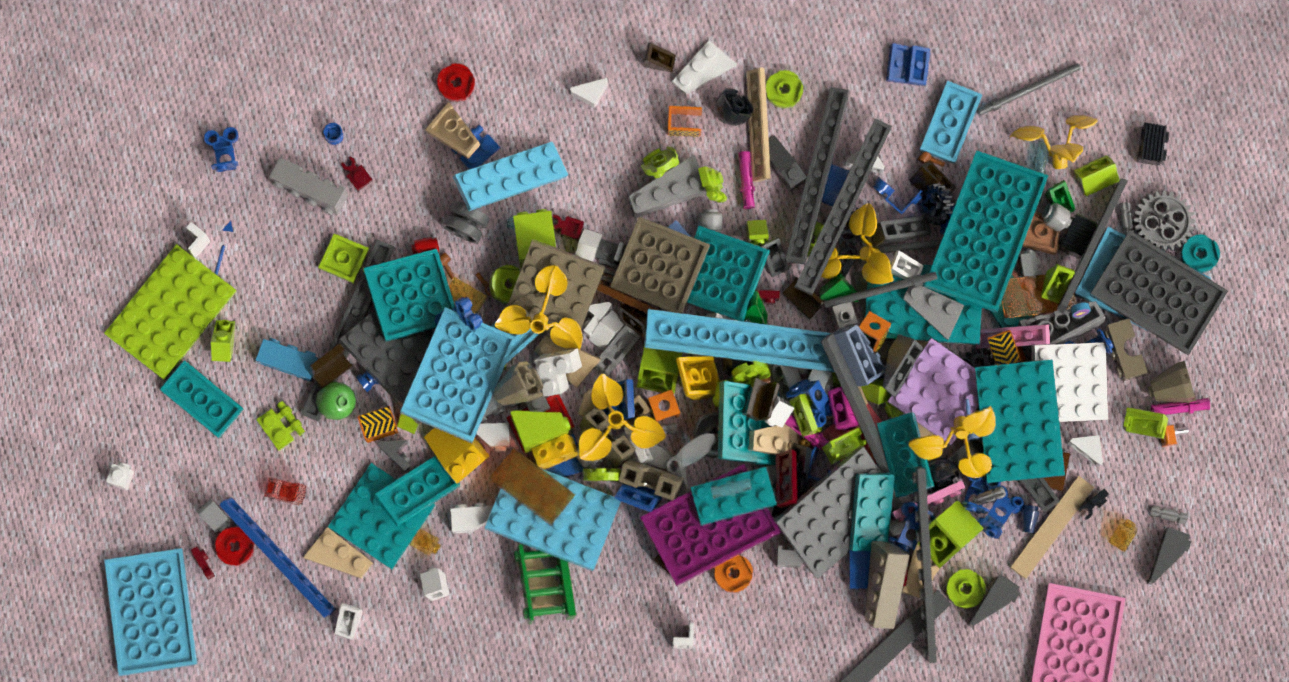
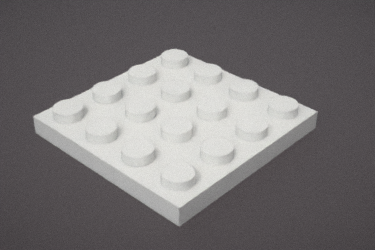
(1078, 379)

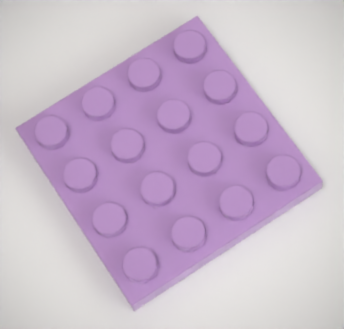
(938, 390)

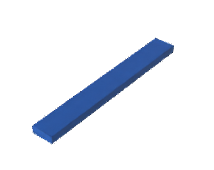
(277, 557)

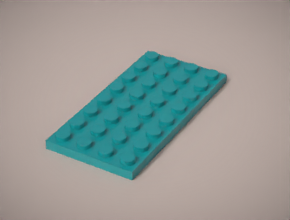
(986, 231)

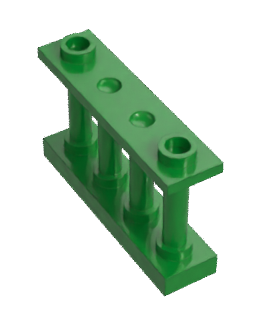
(563, 589)

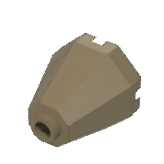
(519, 385)
(1173, 385)

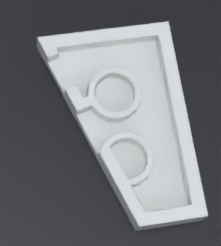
(705, 66)

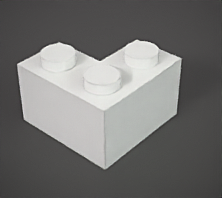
(553, 370)

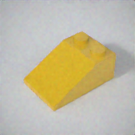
(698, 376)
(456, 454)

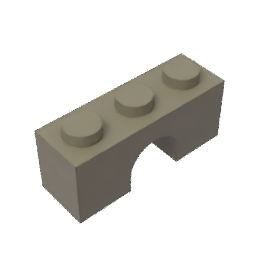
(1128, 366)
(621, 447)
(639, 474)

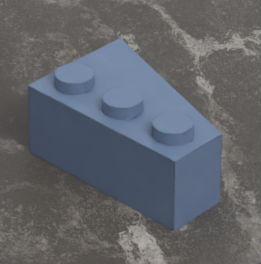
(859, 355)

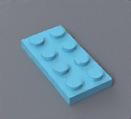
(951, 122)

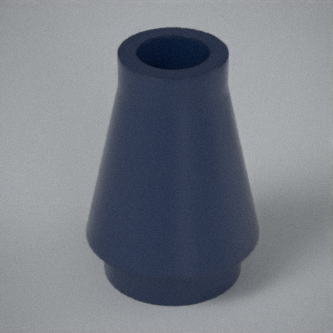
(1029, 518)

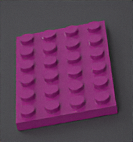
(694, 548)

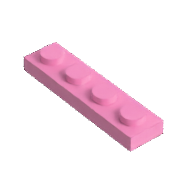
(1022, 335)
(935, 498)

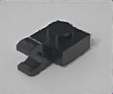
(1097, 501)

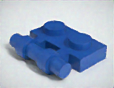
(487, 149)

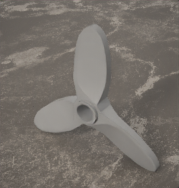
(689, 454)

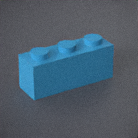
(286, 359)

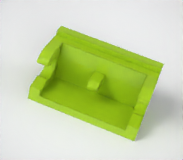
(1145, 423)
(843, 445)

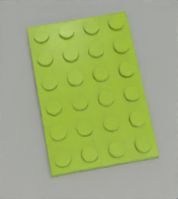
(170, 312)

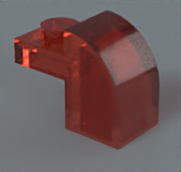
(285, 491)

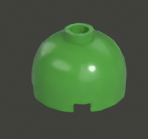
(336, 401)

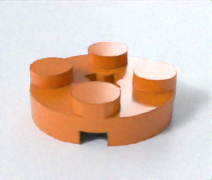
(733, 584)

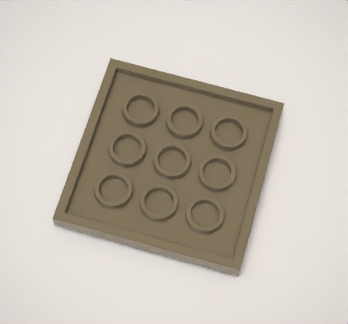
(660, 266)
(582, 281)

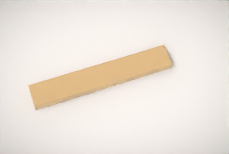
(758, 125)
(1052, 527)

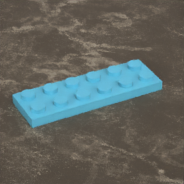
(510, 176)

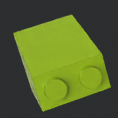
(533, 226)
(658, 370)
(538, 427)
(951, 533)

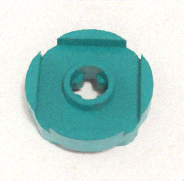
(1206, 245)

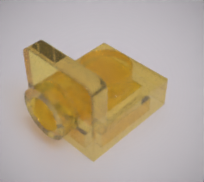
(1123, 534)
(426, 543)

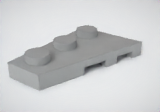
(935, 308)

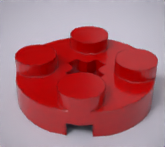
(450, 74)
(223, 547)

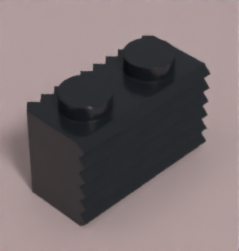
(1152, 144)
(1078, 236)

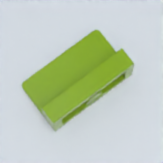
(1097, 175)
(804, 415)

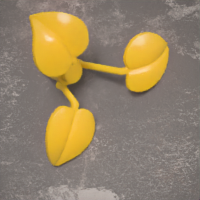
(1059, 153)
(878, 266)
(514, 319)
(980, 423)
(595, 445)

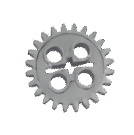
(1172, 206)

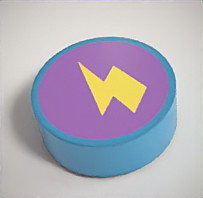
(1080, 309)

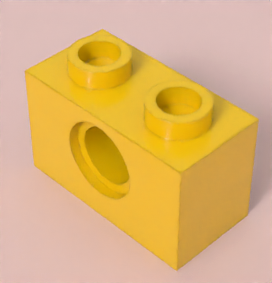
(555, 451)

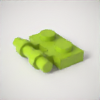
(712, 181)
(276, 430)

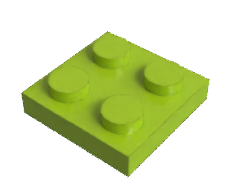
(343, 258)

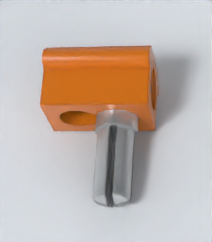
(1170, 435)

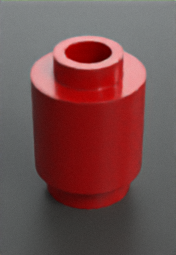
(424, 245)

